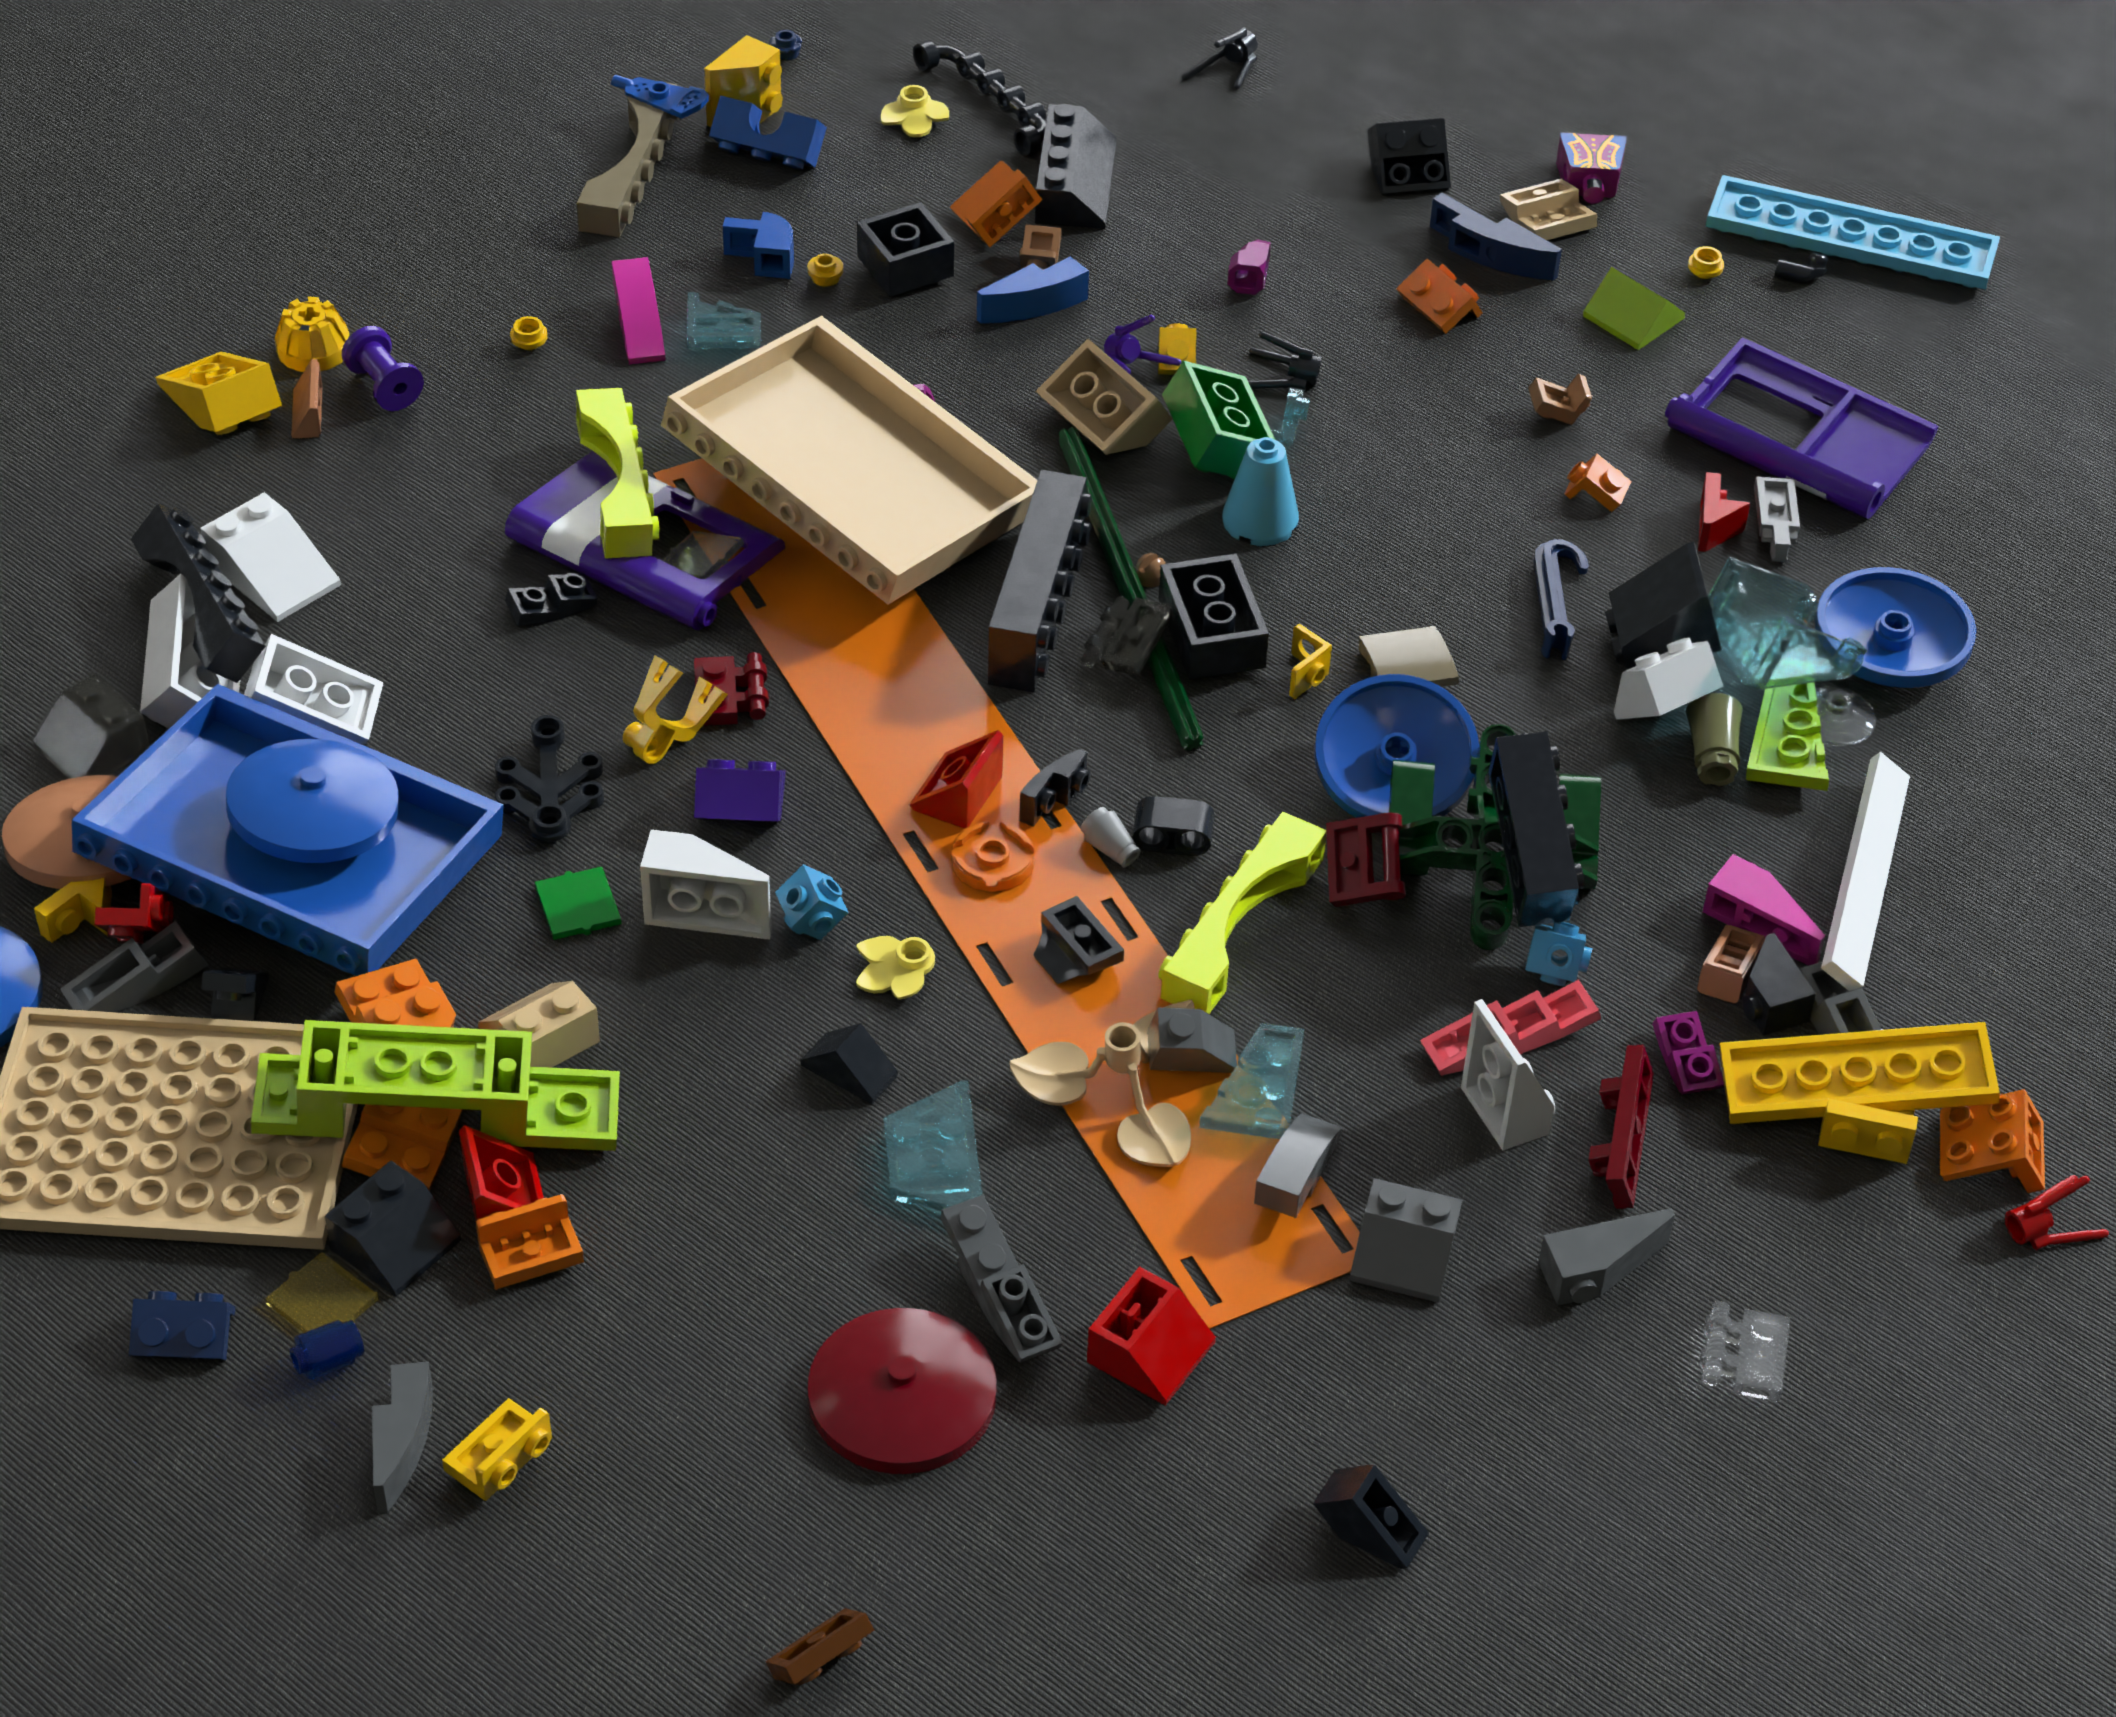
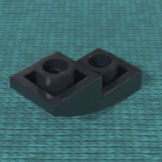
(559, 598)
(1053, 784)

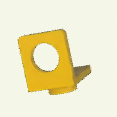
(1312, 667)

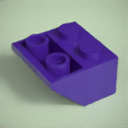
(739, 792)

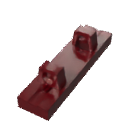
(1631, 1097)

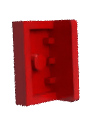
(135, 923)

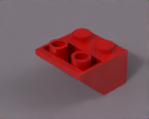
(1149, 1337)

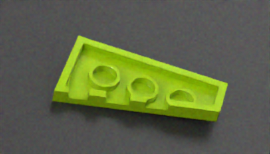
(1789, 740)

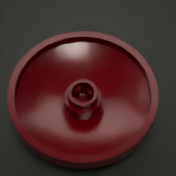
(902, 1390)

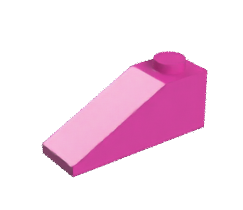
(1758, 903)

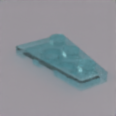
(1261, 1087)

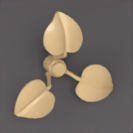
(1058, 1075)

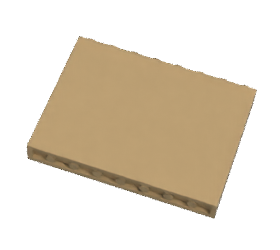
(852, 457)

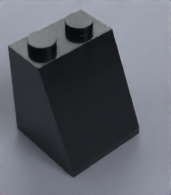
(1662, 607)

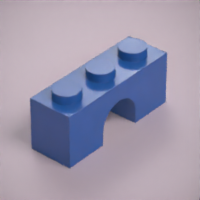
(795, 141)

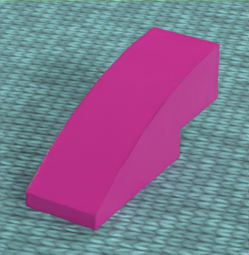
(638, 310)

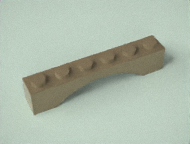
(610, 198)

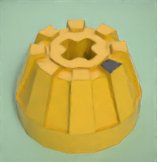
(310, 332)

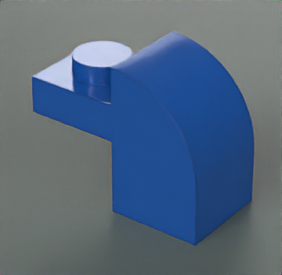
(765, 240)

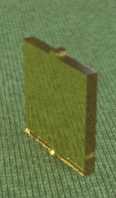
(321, 1295)

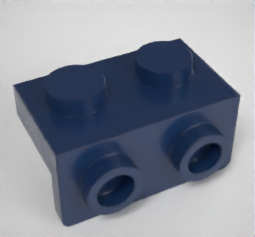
(180, 1327)

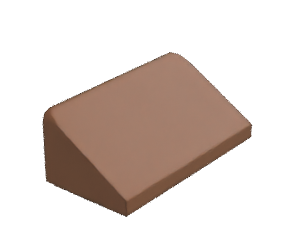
(308, 403)

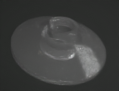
(1844, 716)

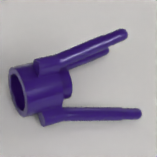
(1125, 347)

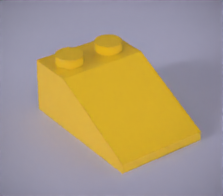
(222, 391)

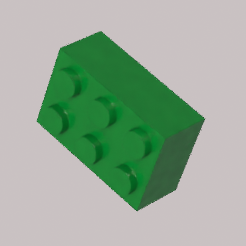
(1214, 416)

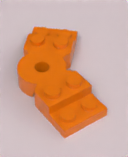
(406, 1135)

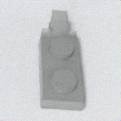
(1777, 514)

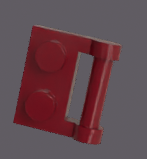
(1352, 859)

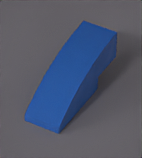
(1033, 292)

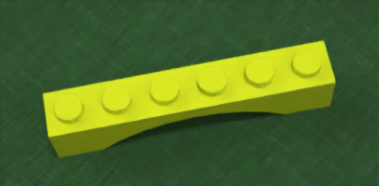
(628, 512)
(1281, 861)

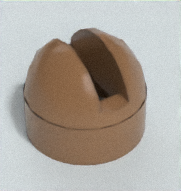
(1149, 569)

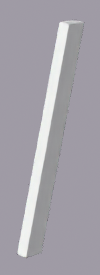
(1865, 873)

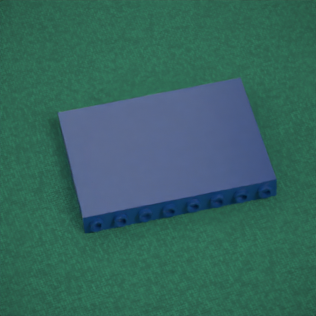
(172, 829)

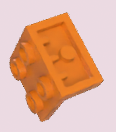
(996, 202)
(1994, 1138)

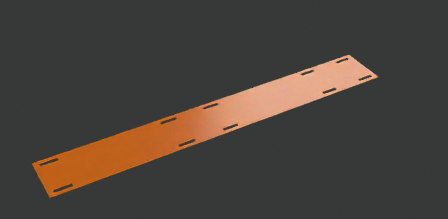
(889, 707)

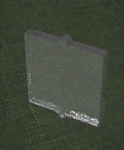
(703, 553)

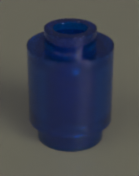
(326, 1349)

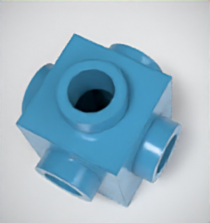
(811, 902)
(1558, 969)

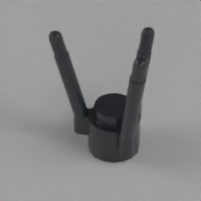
(1237, 48)
(1302, 364)

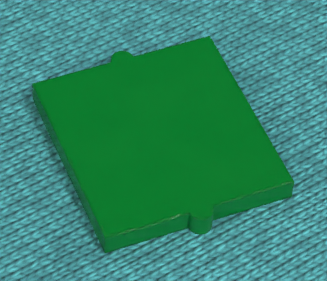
(577, 903)

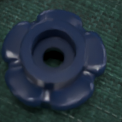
(788, 43)

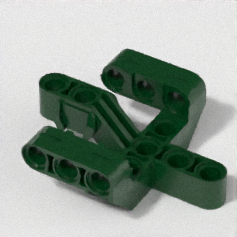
(1423, 834)

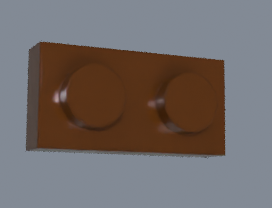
(831, 1639)

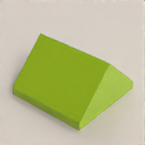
(1631, 310)

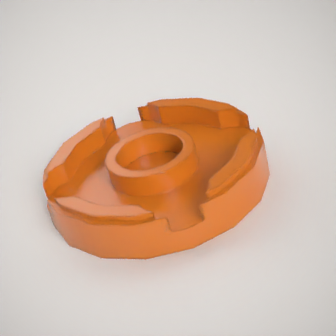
(992, 856)

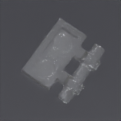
(1760, 1354)

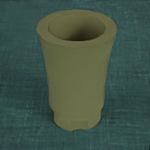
(1715, 736)

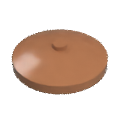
(40, 834)

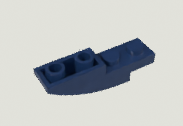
(1495, 245)

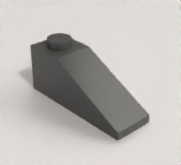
(1596, 1257)

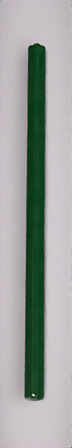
(1131, 588)

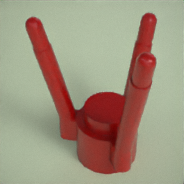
(2034, 1218)

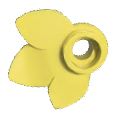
(914, 111)
(895, 965)

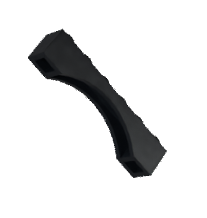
(223, 632)

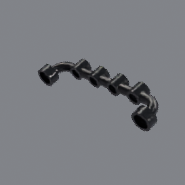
(1031, 117)

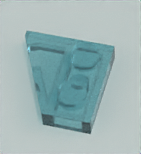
(721, 325)

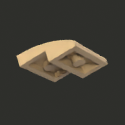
(1549, 209)

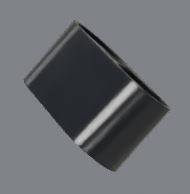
(1173, 825)

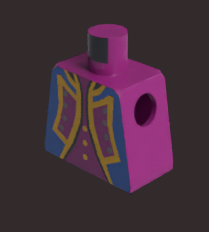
(1591, 163)

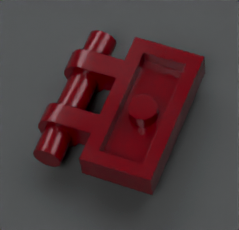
(726, 677)

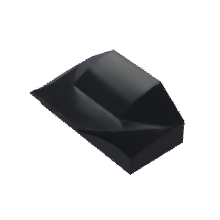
(1075, 942)

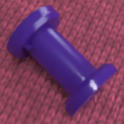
(369, 353)

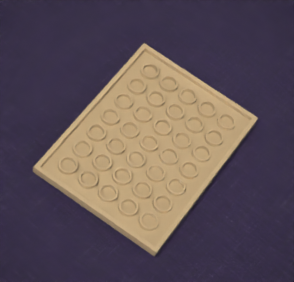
(150, 1132)

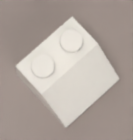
(1667, 680)

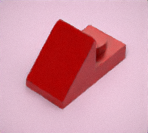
(1719, 517)

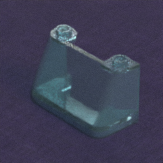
(1766, 632)

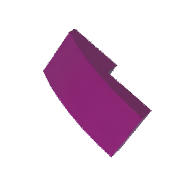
(1686, 1053)

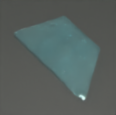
(933, 1150)

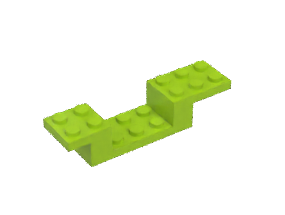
(434, 1070)

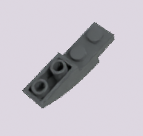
(998, 1282)

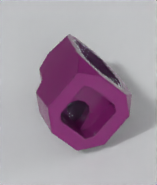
(1249, 267)

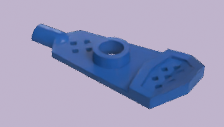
(672, 99)

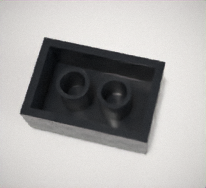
(1214, 616)

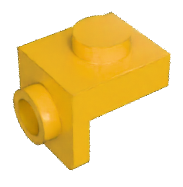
(1178, 342)

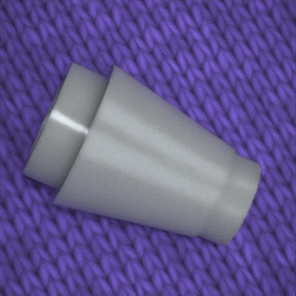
(1109, 835)

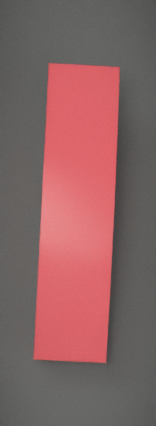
(1527, 1022)

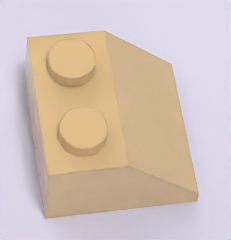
(560, 1022)

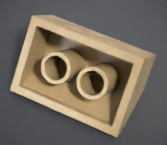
(1104, 401)

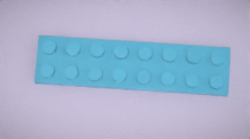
(1853, 232)

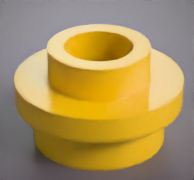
(1706, 262)
(825, 269)
(528, 333)

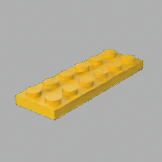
(1865, 1068)

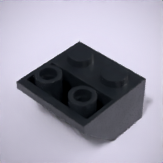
(1409, 155)

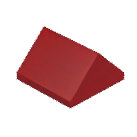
(962, 781)
(497, 1173)

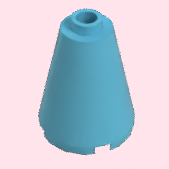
(1262, 496)

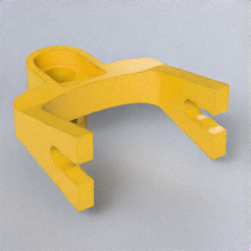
(655, 735)

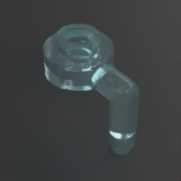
(1295, 410)

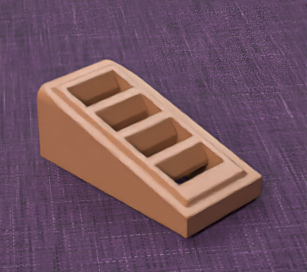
(1729, 967)

